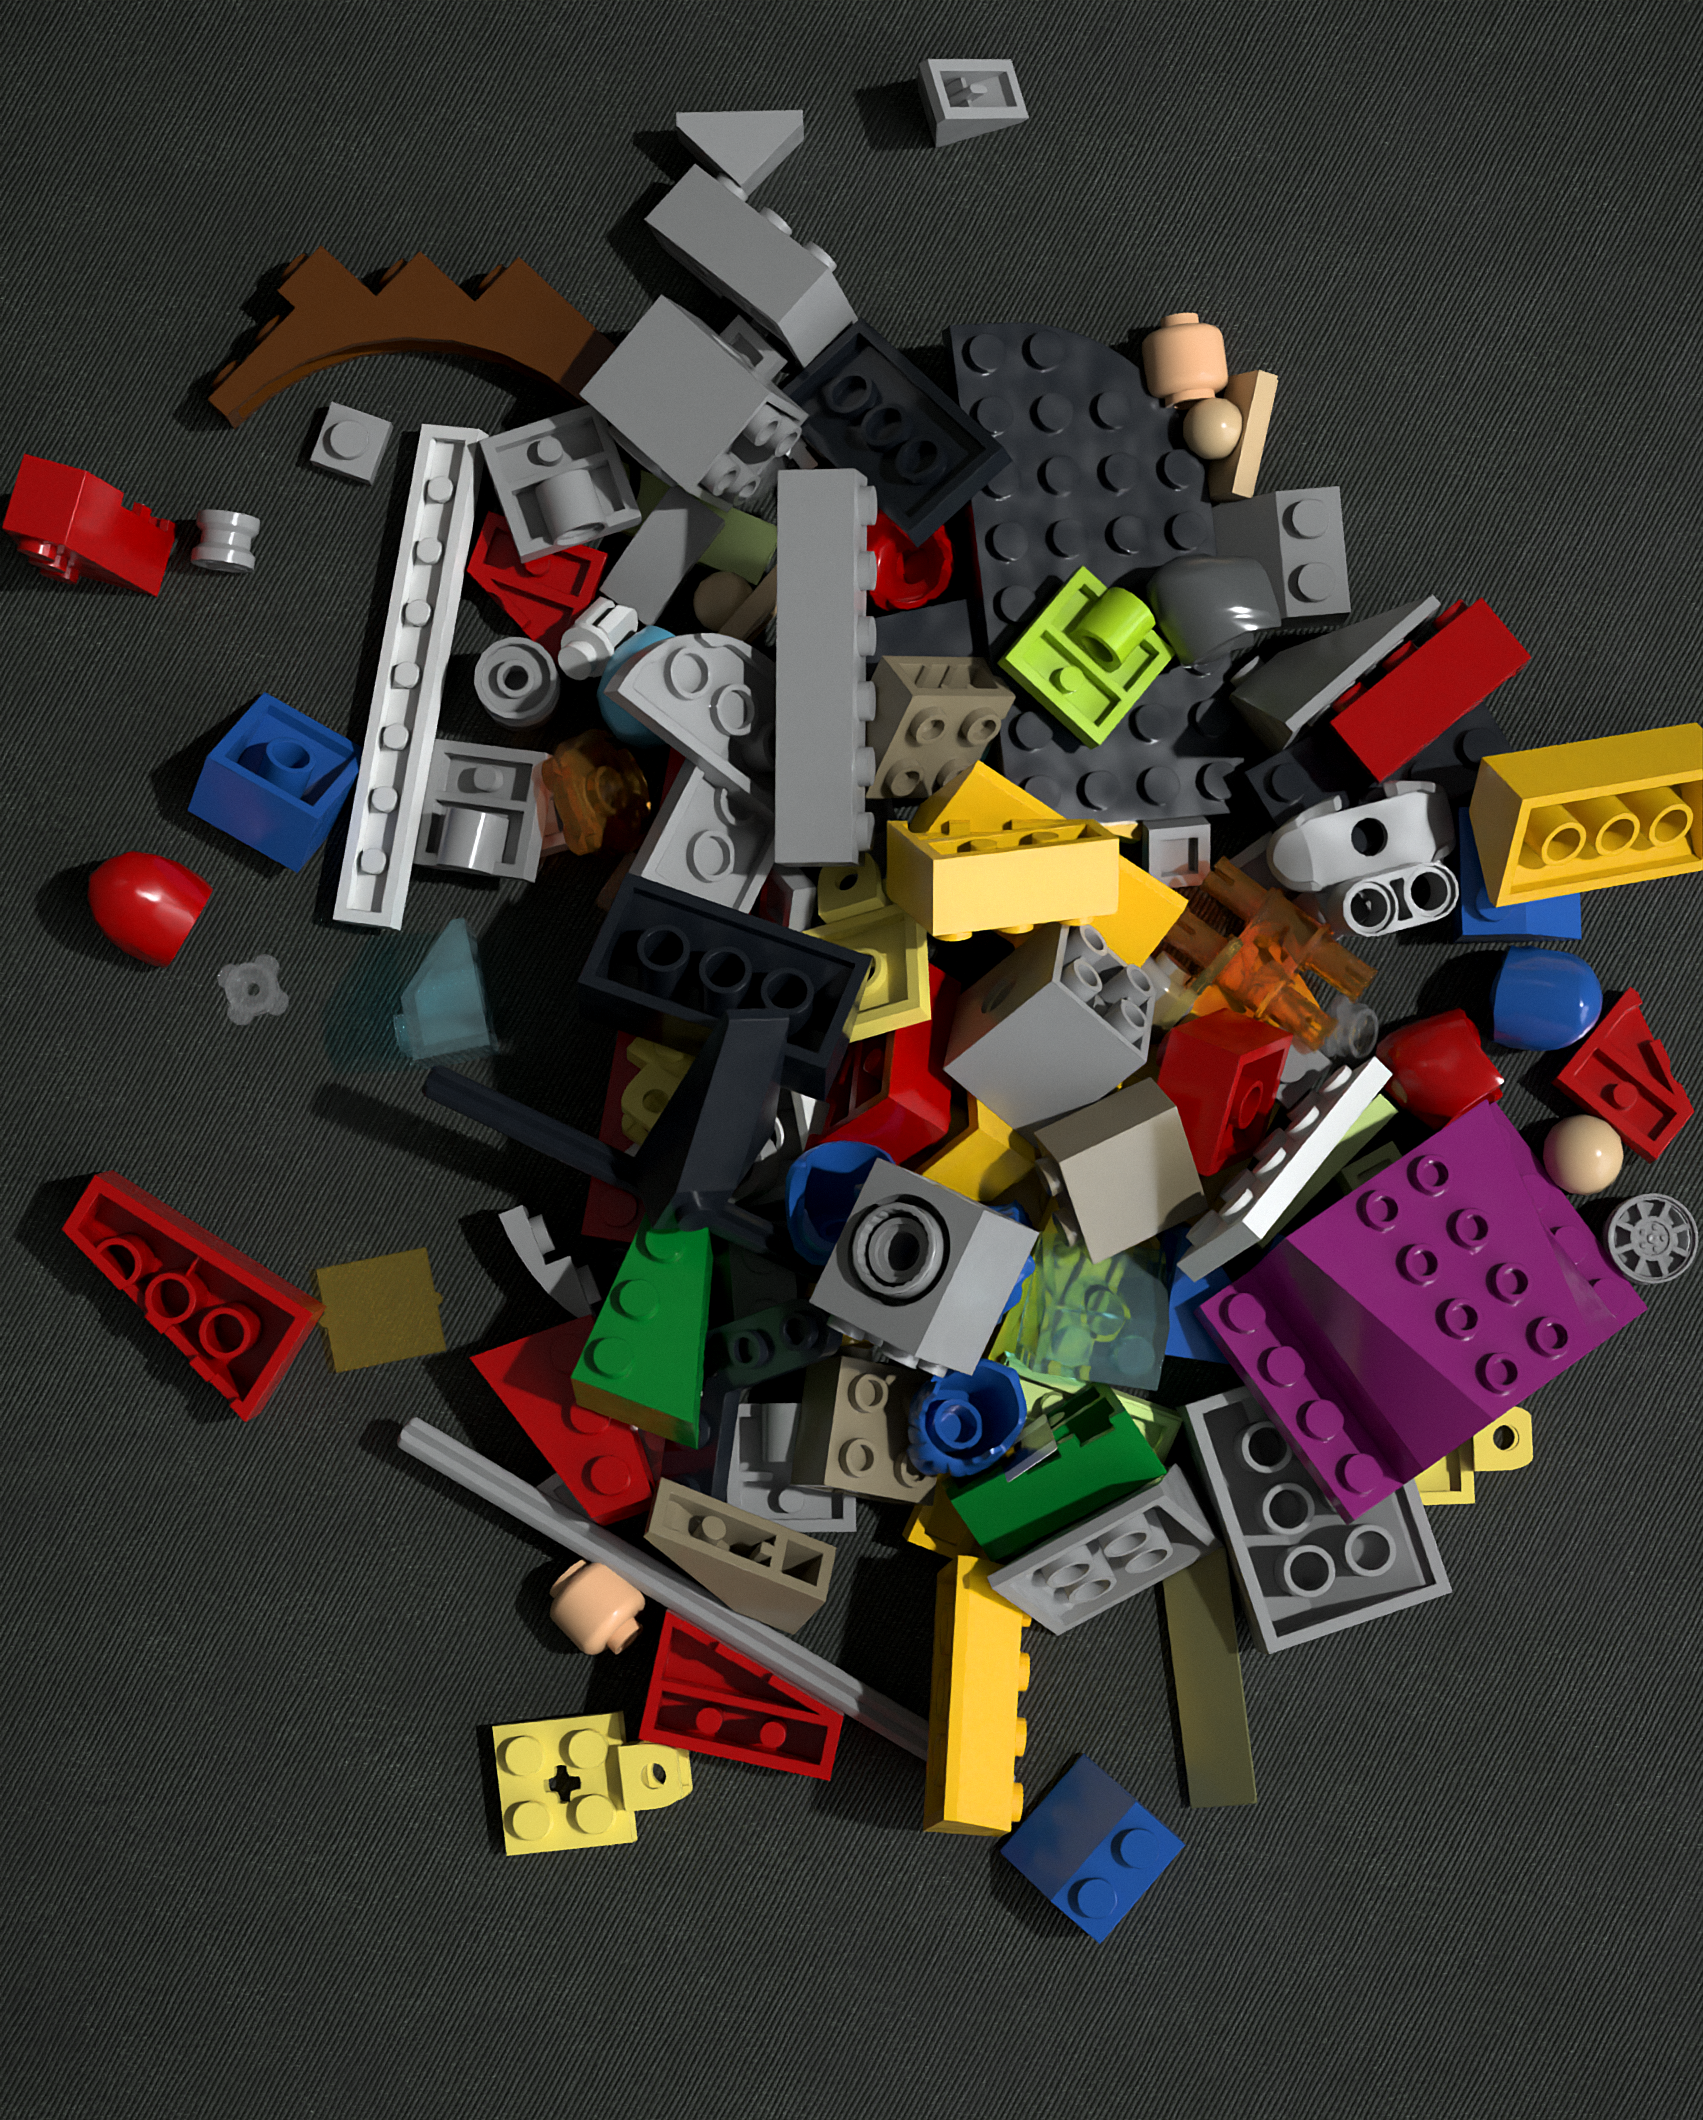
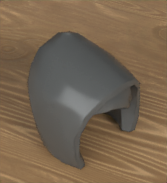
(1211, 605)

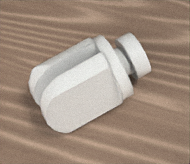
(595, 637)

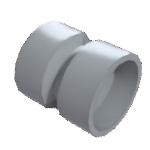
(518, 684)

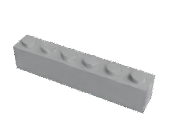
(823, 668)

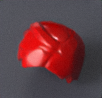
(908, 574)

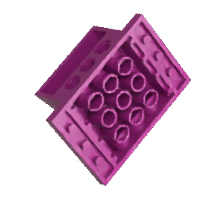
(1419, 1309)

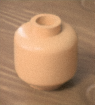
(1184, 361)
(596, 1608)

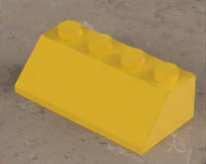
(991, 802)
(1590, 814)
(975, 1704)

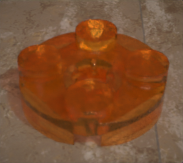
(578, 776)

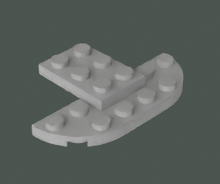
(719, 711)

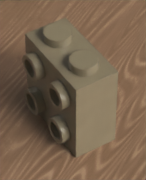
(931, 721)
(1119, 1171)
(856, 1430)

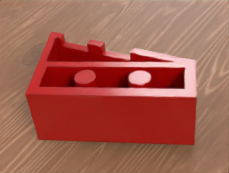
(78, 528)
(1427, 688)
(896, 1082)
(589, 1451)
(734, 1707)

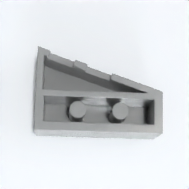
(753, 262)

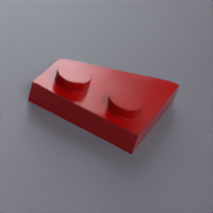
(538, 594)
(1627, 1080)

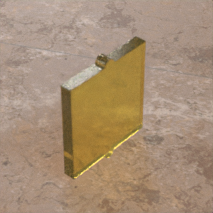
(1198, 983)
(381, 1310)

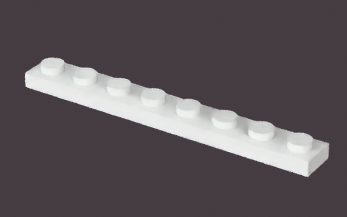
(410, 677)

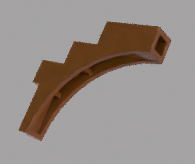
(420, 309)

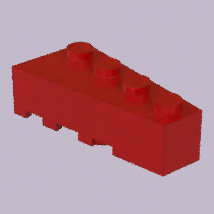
(206, 1296)

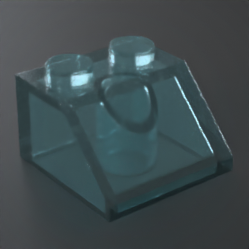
(448, 1004)
(1098, 1318)

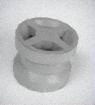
(225, 541)

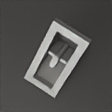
(969, 97)
(741, 142)

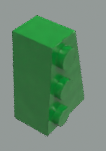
(651, 1336)
(1095, 1462)

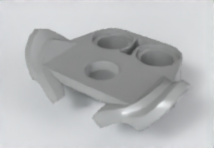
(1318, 858)

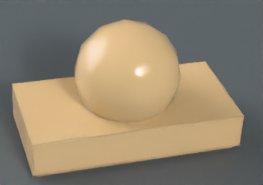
(1232, 434)
(732, 608)

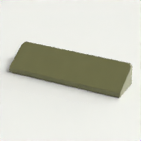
(1209, 1684)

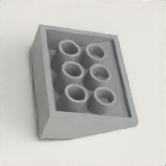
(1286, 1543)

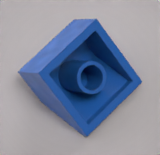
(277, 782)
(1480, 921)
(1092, 1848)

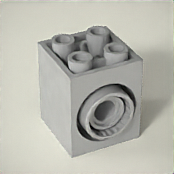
(693, 407)
(1051, 1028)
(922, 1271)

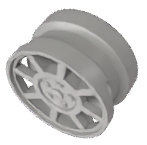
(1650, 1238)

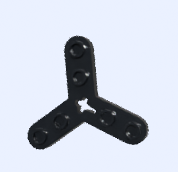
(746, 1355)

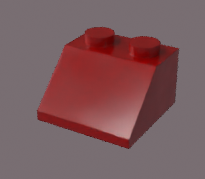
(1224, 1083)

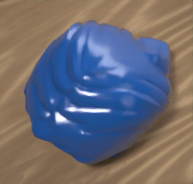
(965, 1419)

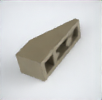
(741, 1556)

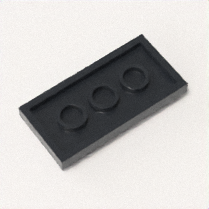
(896, 429)
(1325, 768)

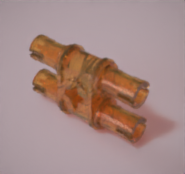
(1270, 988)

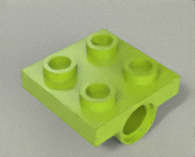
(1088, 655)

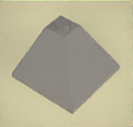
(1302, 683)
(1111, 1553)

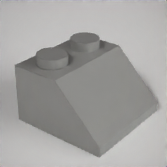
(1299, 546)

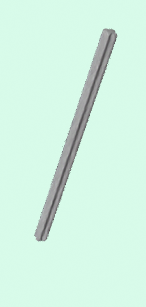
(665, 1585)

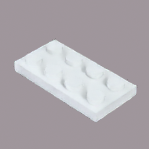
(1284, 1166)

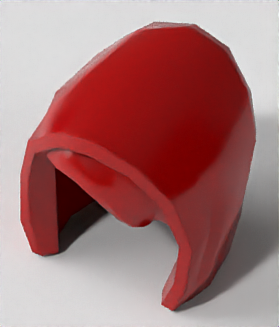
(146, 904)
(1438, 1068)

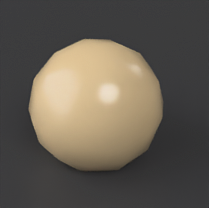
(1583, 1154)

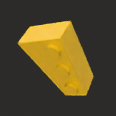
(1003, 877)

